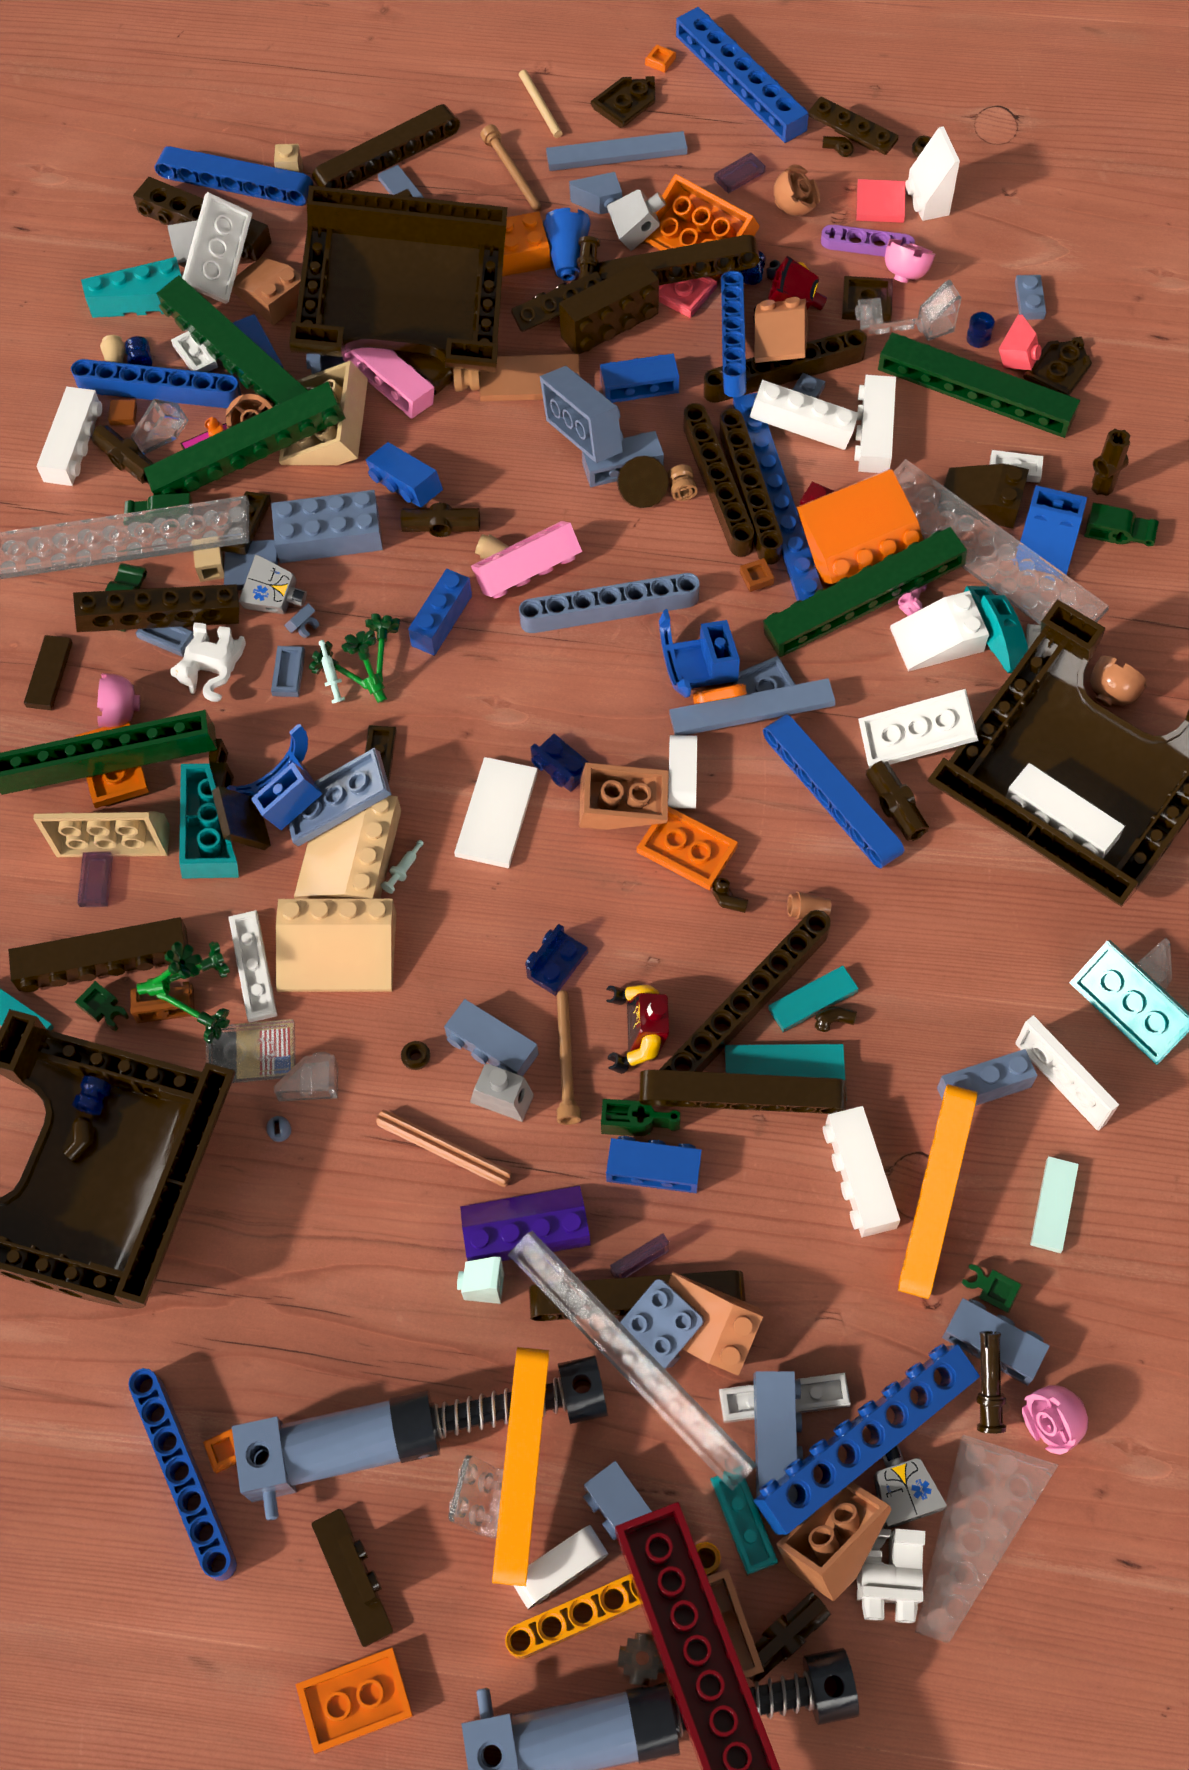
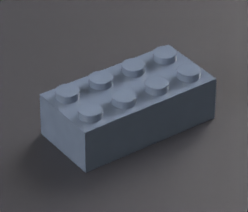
(581, 414)
(326, 526)

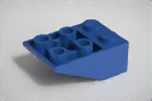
(1053, 525)

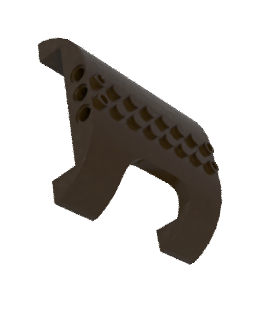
(401, 277)
(1055, 726)
(109, 1215)

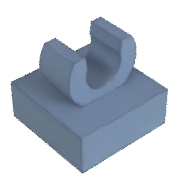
(302, 618)

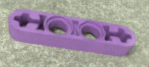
(867, 236)

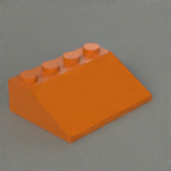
(696, 218)
(858, 526)

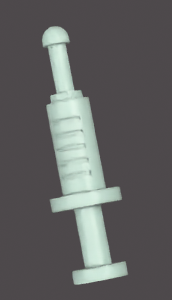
(330, 673)
(399, 872)

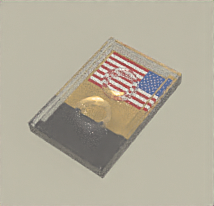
(255, 1050)

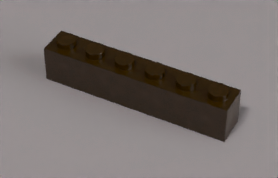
(94, 954)

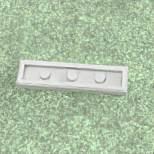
(252, 966)
(817, 1394)

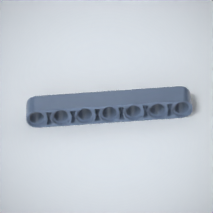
(596, 601)

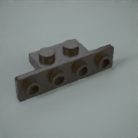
(853, 126)
(546, 305)
(352, 1578)

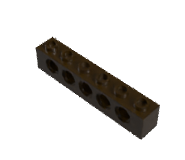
(177, 206)
(156, 608)

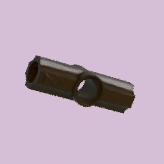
(121, 452)
(1110, 462)
(440, 519)
(897, 801)
(789, 1633)

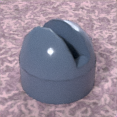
(285, 1128)

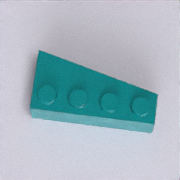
(129, 289)
(202, 845)

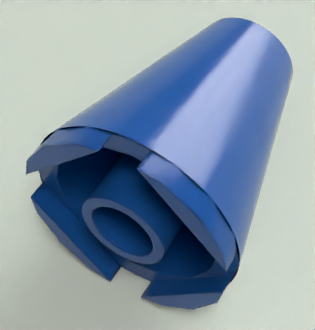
(563, 234)

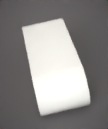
(682, 771)
(561, 1566)

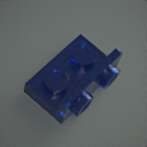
(559, 761)
(555, 960)

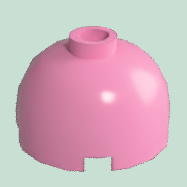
(908, 260)
(116, 700)
(1056, 1417)

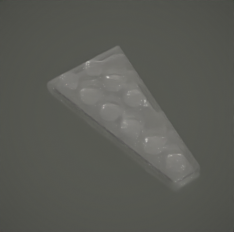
(985, 1508)

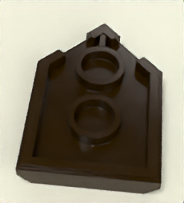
(625, 99)
(1060, 366)

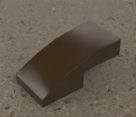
(220, 770)

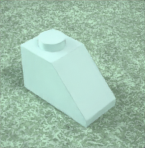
(482, 1280)

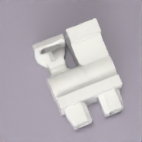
(894, 1582)

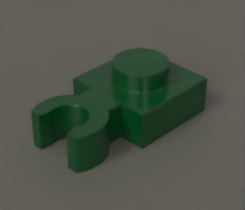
(101, 1003)
(997, 1288)

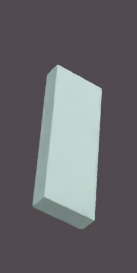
(1054, 1204)

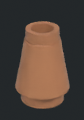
(802, 903)

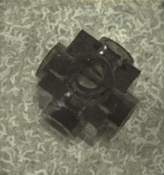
(640, 1674)

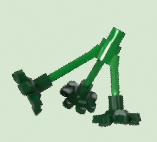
(361, 645)
(184, 966)

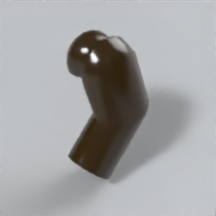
(840, 144)
(725, 897)
(832, 1014)
(82, 1138)

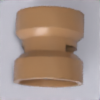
(465, 379)
(682, 482)

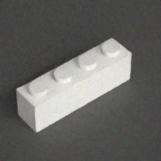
(804, 415)
(876, 423)
(69, 436)
(1065, 810)
(861, 1171)

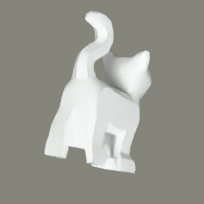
(210, 657)

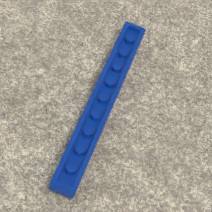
(795, 546)

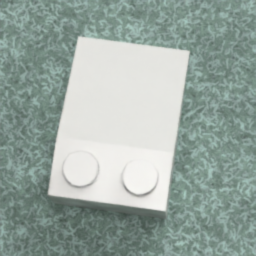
(934, 177)
(941, 632)

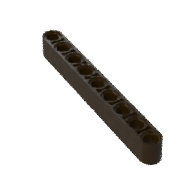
(748, 995)

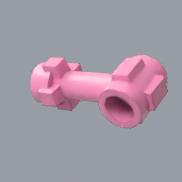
(909, 601)

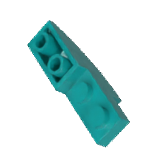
(1002, 623)

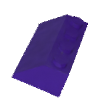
(499, 1225)

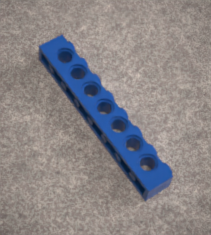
(742, 74)
(956, 1376)

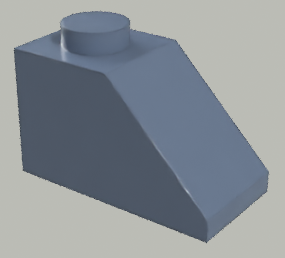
(595, 192)

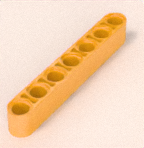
(937, 1191)
(521, 1467)
(593, 1599)

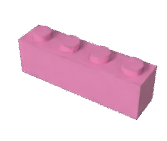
(393, 378)
(527, 559)

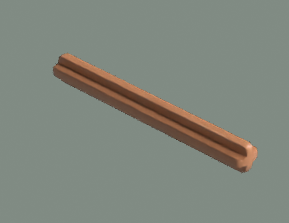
(444, 1148)

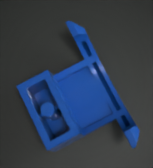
(701, 661)
(286, 788)

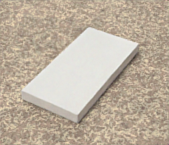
(217, 247)
(918, 728)
(496, 812)
(1066, 1073)

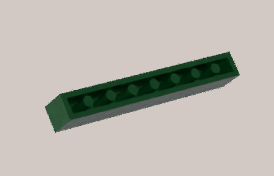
(227, 343)
(978, 385)
(246, 442)
(864, 591)
(106, 751)

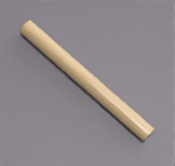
(540, 103)

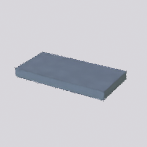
(344, 794)

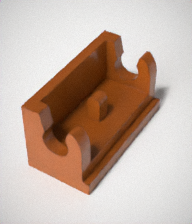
(150, 1008)

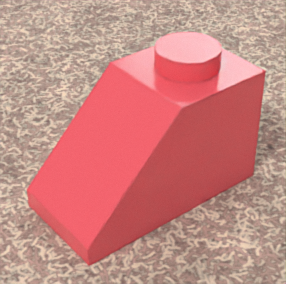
(1020, 346)

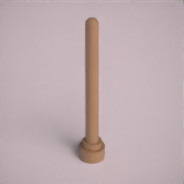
(492, 138)
(568, 1111)

